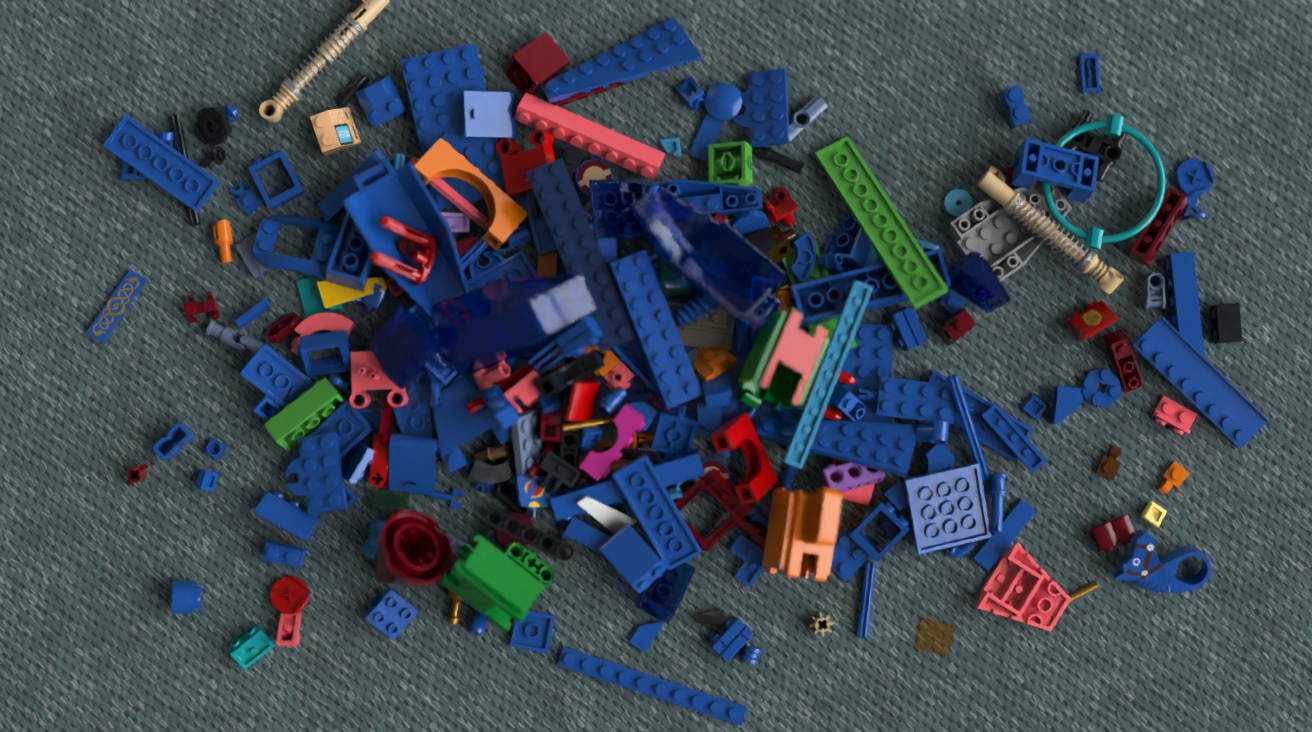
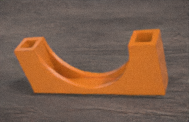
(503, 211)

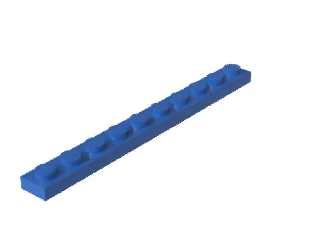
(652, 685)

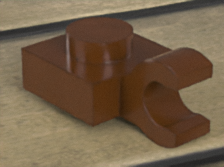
(1108, 465)

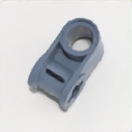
(1154, 293)

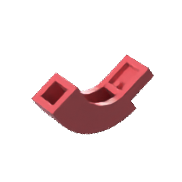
(321, 322)

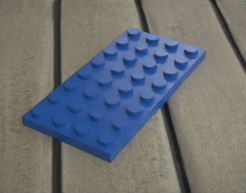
(436, 102)

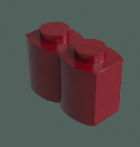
(1112, 533)

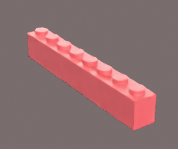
(589, 136)

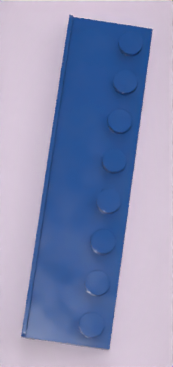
(1200, 381)

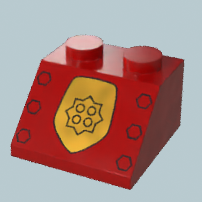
(1091, 320)

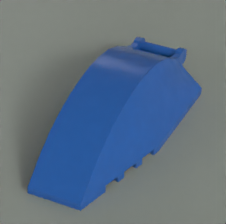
(406, 199)

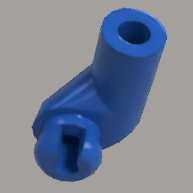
(959, 550)

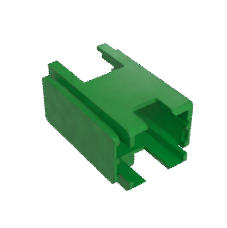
(498, 581)

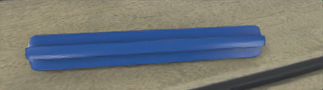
(866, 598)

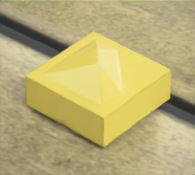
(1153, 514)

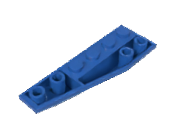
(713, 196)

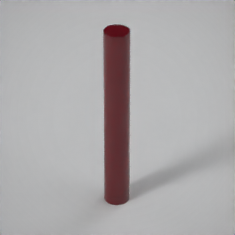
(534, 470)

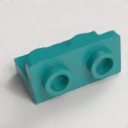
(251, 646)

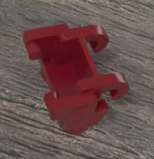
(201, 307)

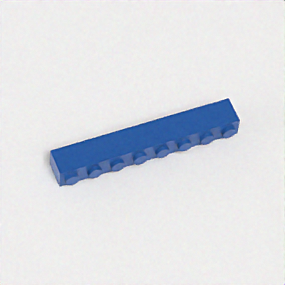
(671, 470)

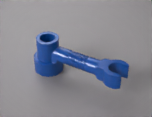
(832, 261)

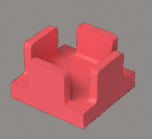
(525, 391)

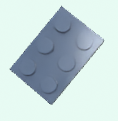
(526, 440)

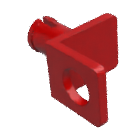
(782, 210)

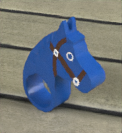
(1157, 573)

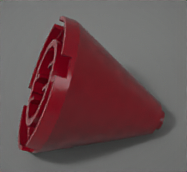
(412, 550)

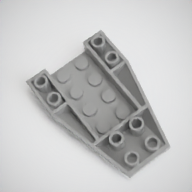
(999, 236)

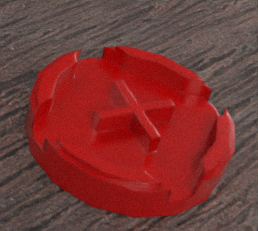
(289, 595)

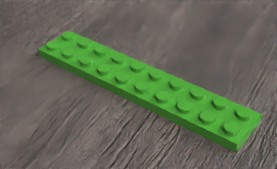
(881, 222)

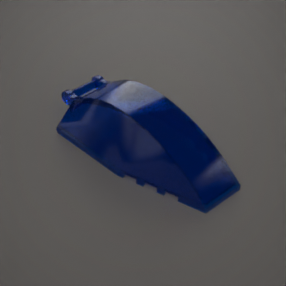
(709, 256)
(508, 319)

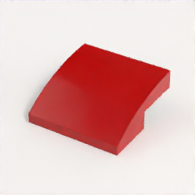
(583, 400)

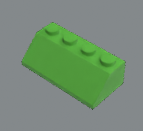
(304, 414)

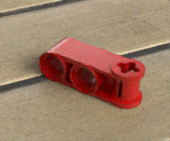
(380, 462)

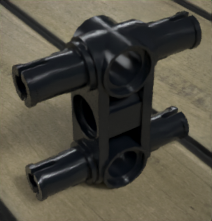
(1097, 146)

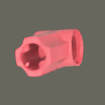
(489, 376)

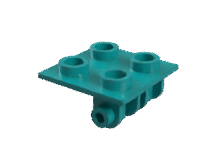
(311, 297)

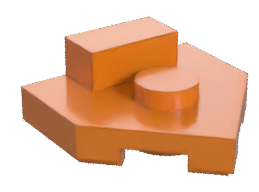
(713, 363)

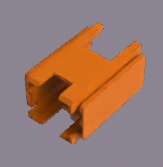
(802, 532)

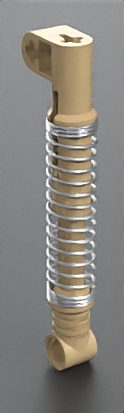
(354, 25)
(1014, 203)

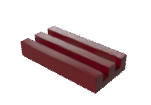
(385, 424)

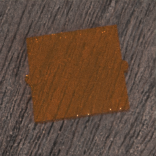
(935, 636)

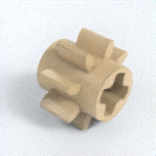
(816, 625)

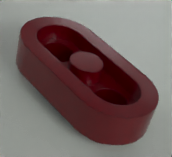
(774, 201)
(282, 328)

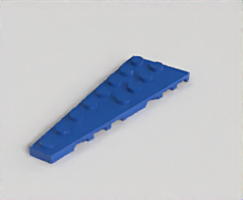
(635, 58)

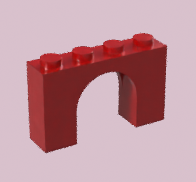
(759, 472)

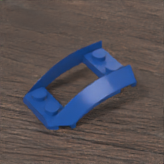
(321, 254)

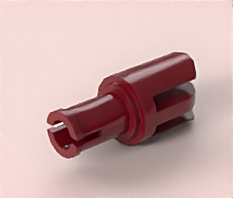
(757, 533)

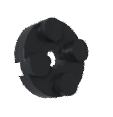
(221, 126)

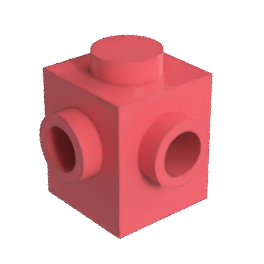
(619, 376)

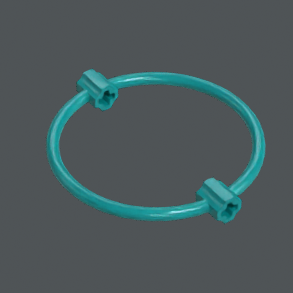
(1094, 236)

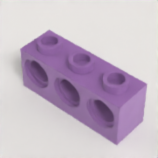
(849, 483)

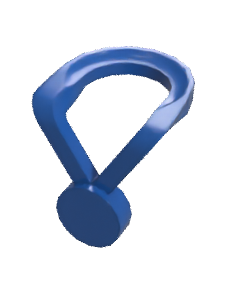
(1192, 203)

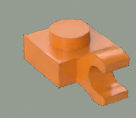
(1173, 476)

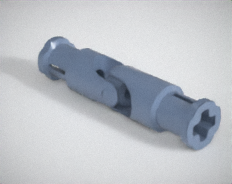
(227, 335)

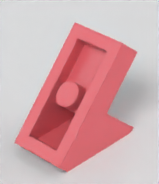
(288, 630)

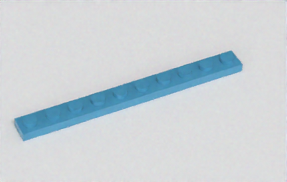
(828, 374)

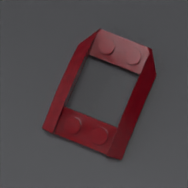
(726, 496)

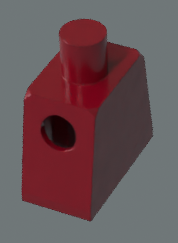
(956, 327)

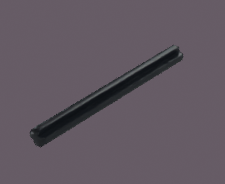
(180, 144)

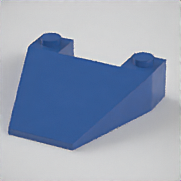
(458, 426)

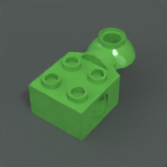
(730, 164)

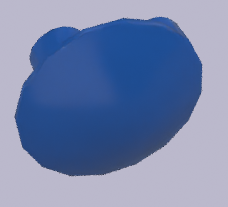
(723, 101)

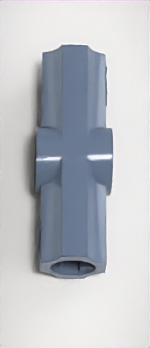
(810, 112)

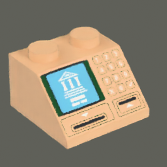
(335, 130)

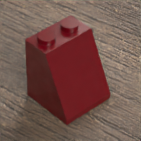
(536, 64)

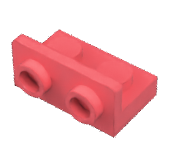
(1174, 415)

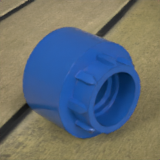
(185, 597)

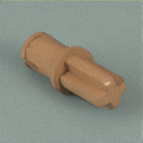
(492, 453)

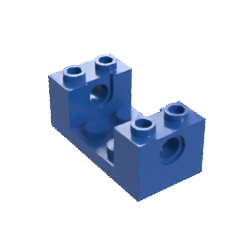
(1037, 162)

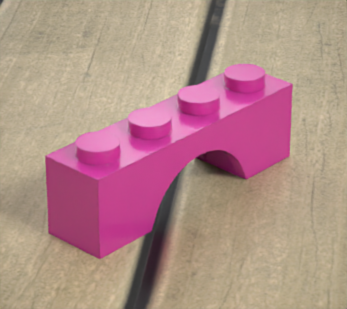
(627, 422)

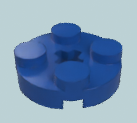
(1103, 377)

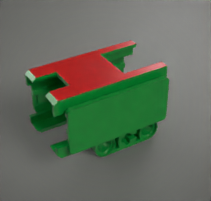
(782, 361)

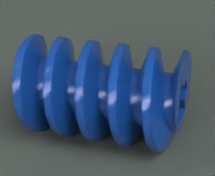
(692, 311)

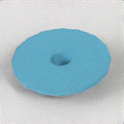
(961, 196)

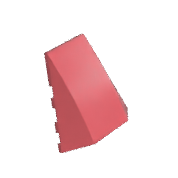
(1023, 591)

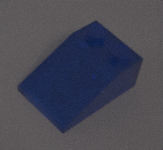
(665, 592)

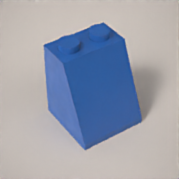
(633, 558)

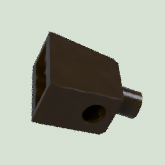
(773, 242)

